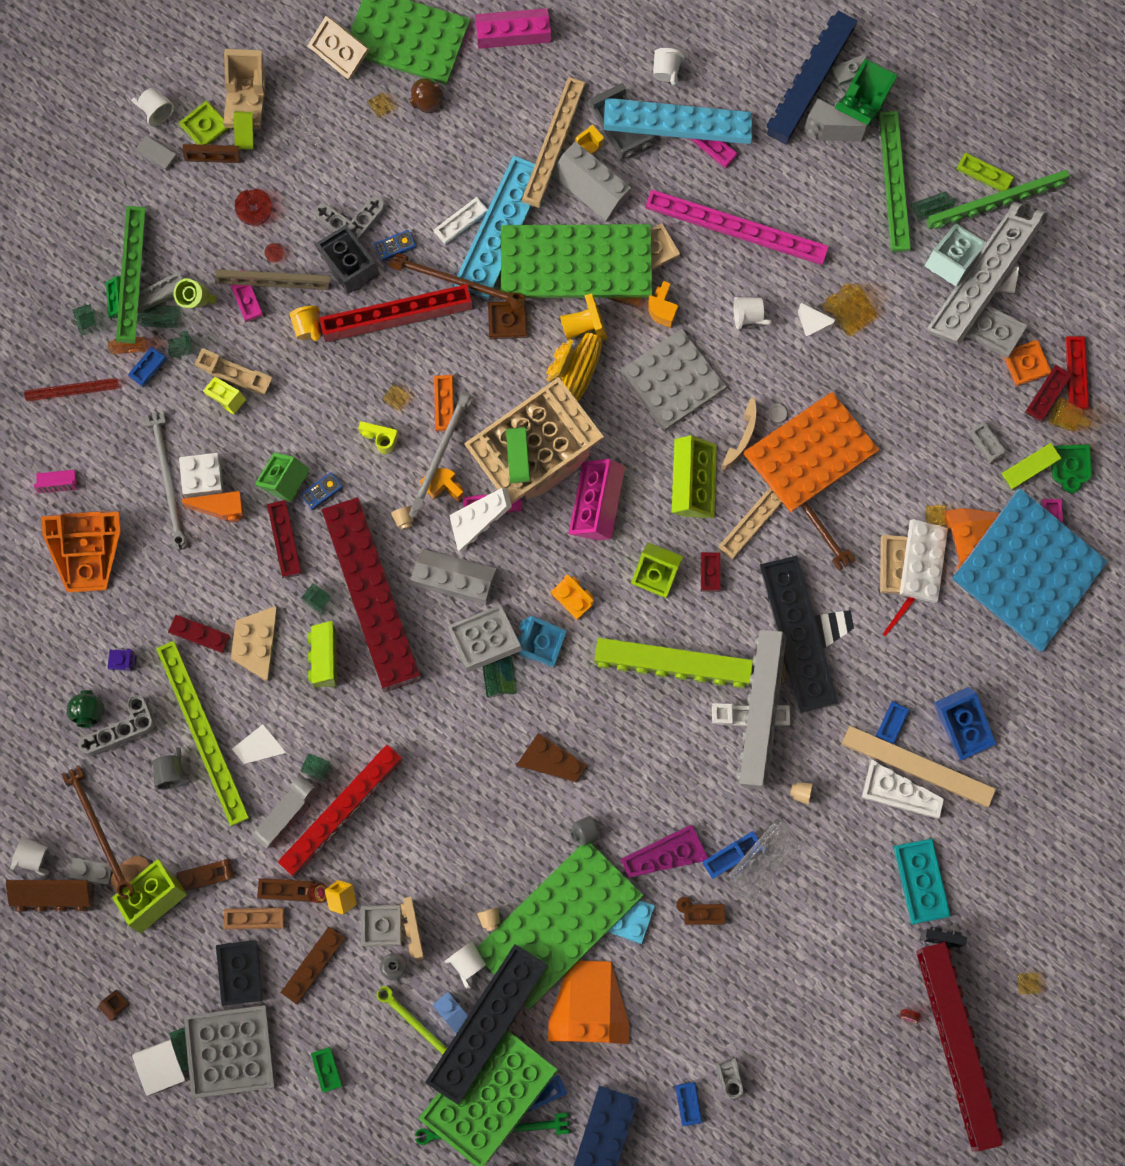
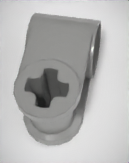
(729, 1077)

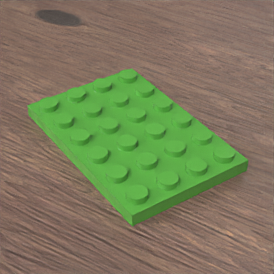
(410, 37)
(494, 1103)

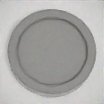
(777, 413)

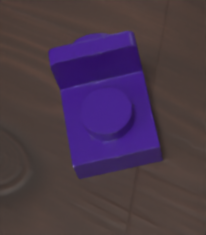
(121, 660)

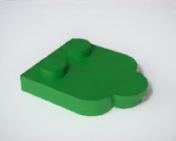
(1073, 467)

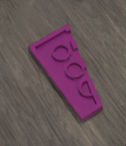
(669, 852)

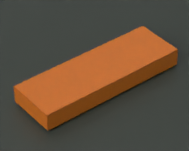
(443, 401)

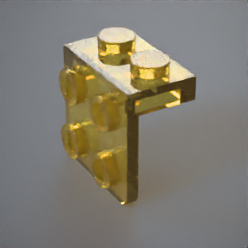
(850, 308)

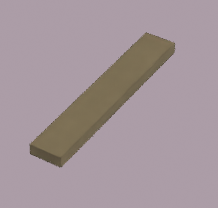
(270, 279)

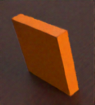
(1027, 363)

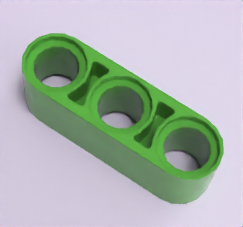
(518, 455)

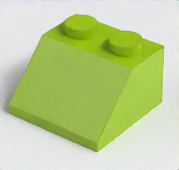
(656, 569)

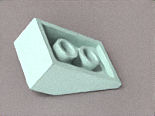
(955, 254)

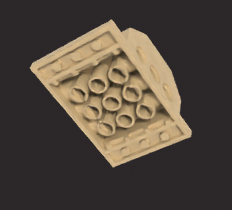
(556, 437)

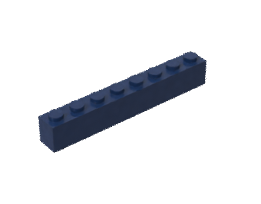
(811, 78)

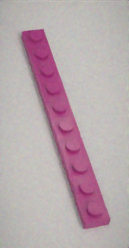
(736, 227)

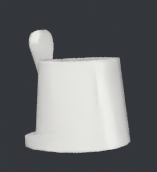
(667, 64)
(155, 106)
(749, 311)
(30, 856)
(466, 962)

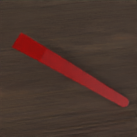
(905, 606)

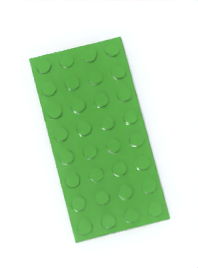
(577, 260)
(563, 917)

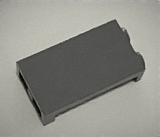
(625, 143)

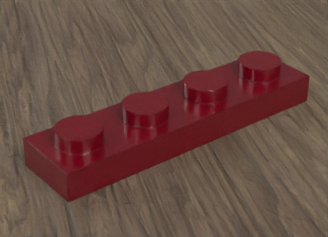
(284, 539)

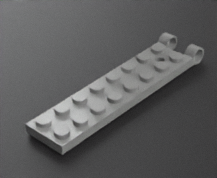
(986, 274)

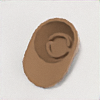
(130, 869)

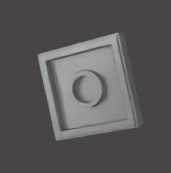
(381, 925)

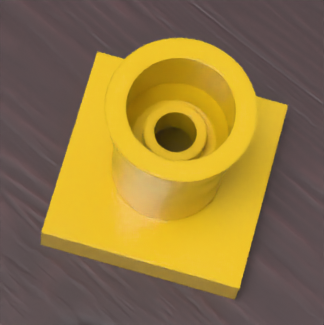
(584, 321)

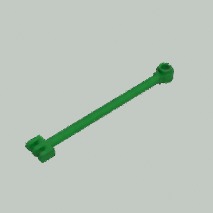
(522, 1127)

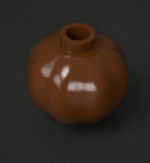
(426, 95)

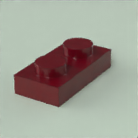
(710, 572)

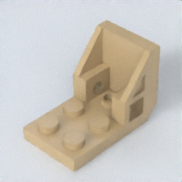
(244, 84)

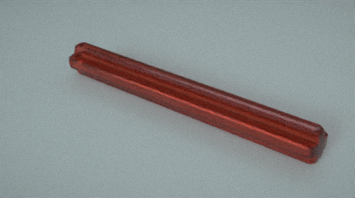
(71, 389)

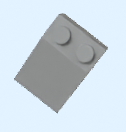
(832, 125)

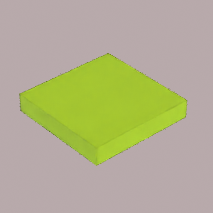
(203, 124)

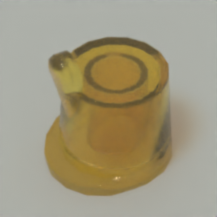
(1067, 416)

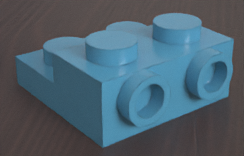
(540, 641)

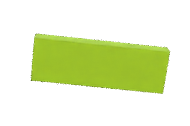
(984, 172)
(1031, 466)

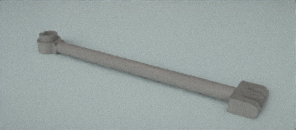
(464, 400)
(156, 424)

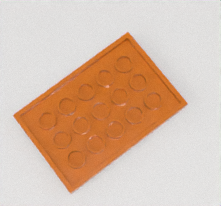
(811, 452)

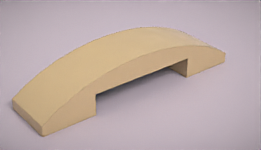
(232, 373)
(732, 454)

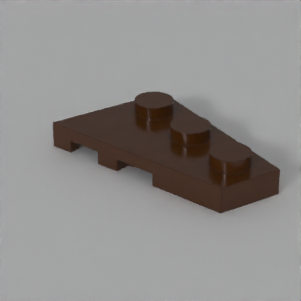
(548, 758)

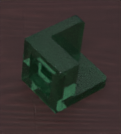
(84, 318)
(180, 346)
(315, 598)
(316, 767)

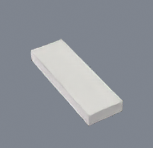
(461, 221)

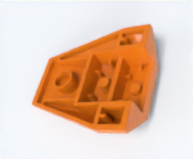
(968, 528)
(83, 547)
(589, 1006)

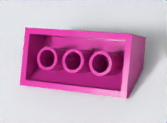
(513, 28)
(597, 499)

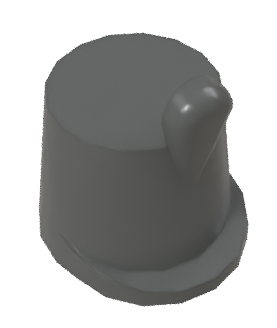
(168, 772)

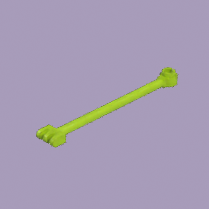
(410, 1019)

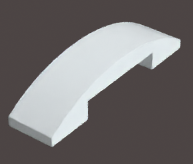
(735, 715)

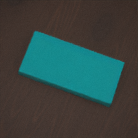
(921, 881)

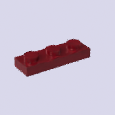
(1048, 393)
(199, 634)

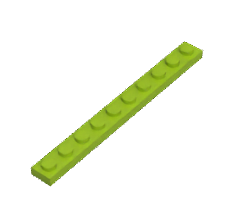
(202, 733)

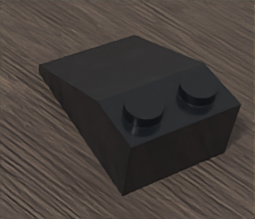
(347, 259)

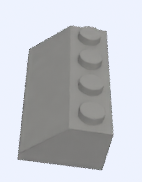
(591, 181)
(453, 576)

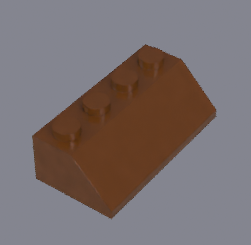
(50, 894)

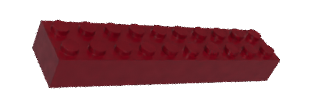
(371, 595)
(959, 1047)

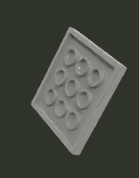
(673, 379)
(228, 1052)

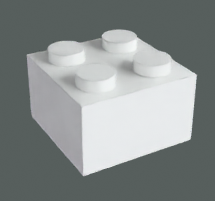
(201, 475)

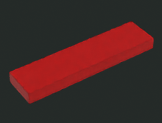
(1077, 366)

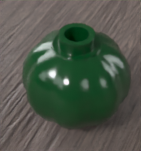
(85, 708)

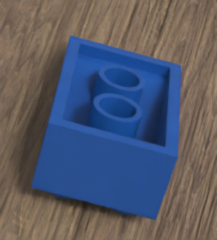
(965, 722)

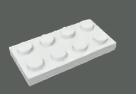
(923, 561)

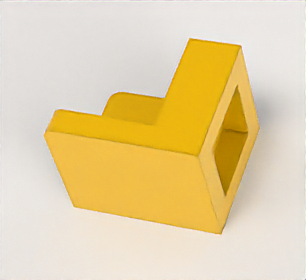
(590, 140)
(340, 897)

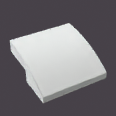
(158, 1067)

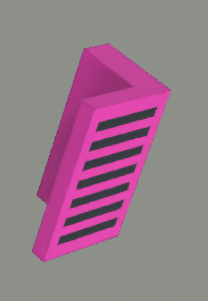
(56, 481)

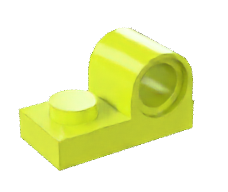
(226, 395)
(381, 433)

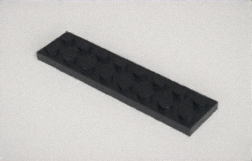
(803, 647)
(487, 1024)

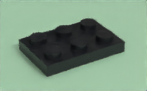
(239, 973)

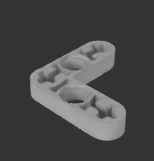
(351, 224)

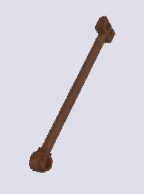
(400, 261)
(840, 556)
(75, 781)

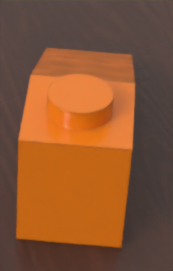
(222, 506)

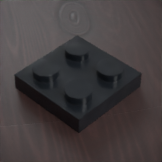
(936, 936)

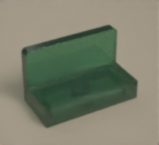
(932, 205)
(159, 316)
(499, 677)

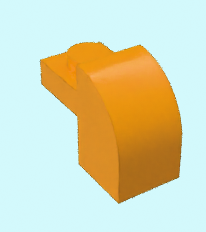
(661, 310)
(443, 480)

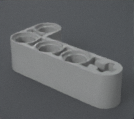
(115, 730)
(285, 812)

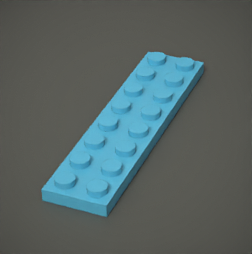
(678, 121)
(484, 256)

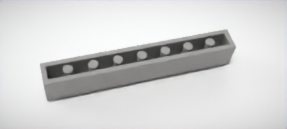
(762, 709)

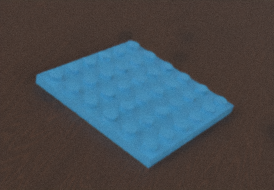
(1029, 570)

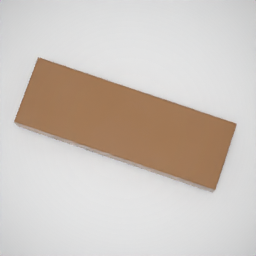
(254, 918)

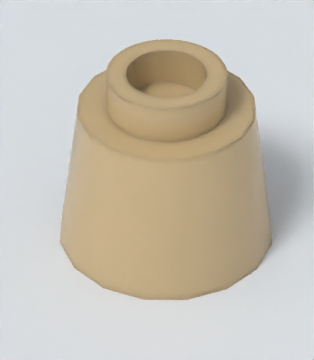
(402, 517)
(802, 792)
(489, 918)

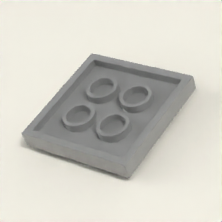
(484, 638)

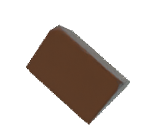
(113, 1005)

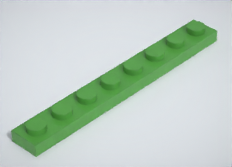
(894, 181)
(1004, 198)
(130, 274)

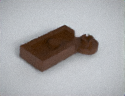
(701, 913)

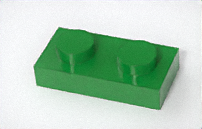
(113, 292)
(326, 1070)

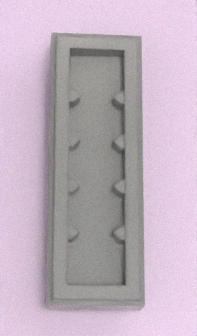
(158, 292)

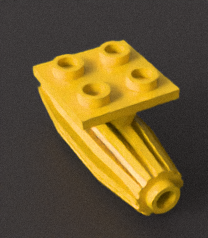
(576, 365)

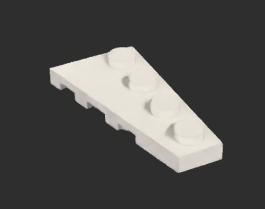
(478, 516)
(893, 790)

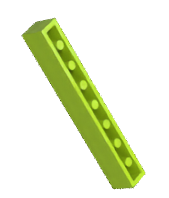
(673, 662)

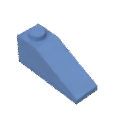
(450, 1011)

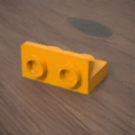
(573, 597)

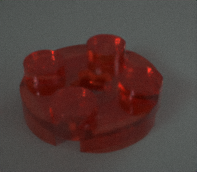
(252, 197)

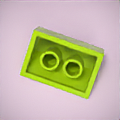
(323, 655)
(154, 895)

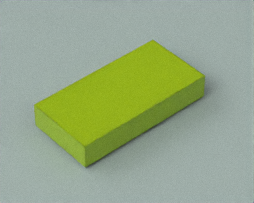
(244, 130)

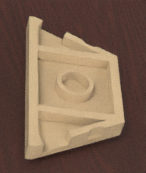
(254, 642)

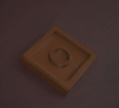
(506, 321)

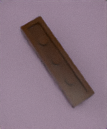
(312, 965)

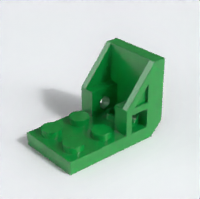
(867, 92)

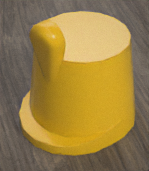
(306, 322)

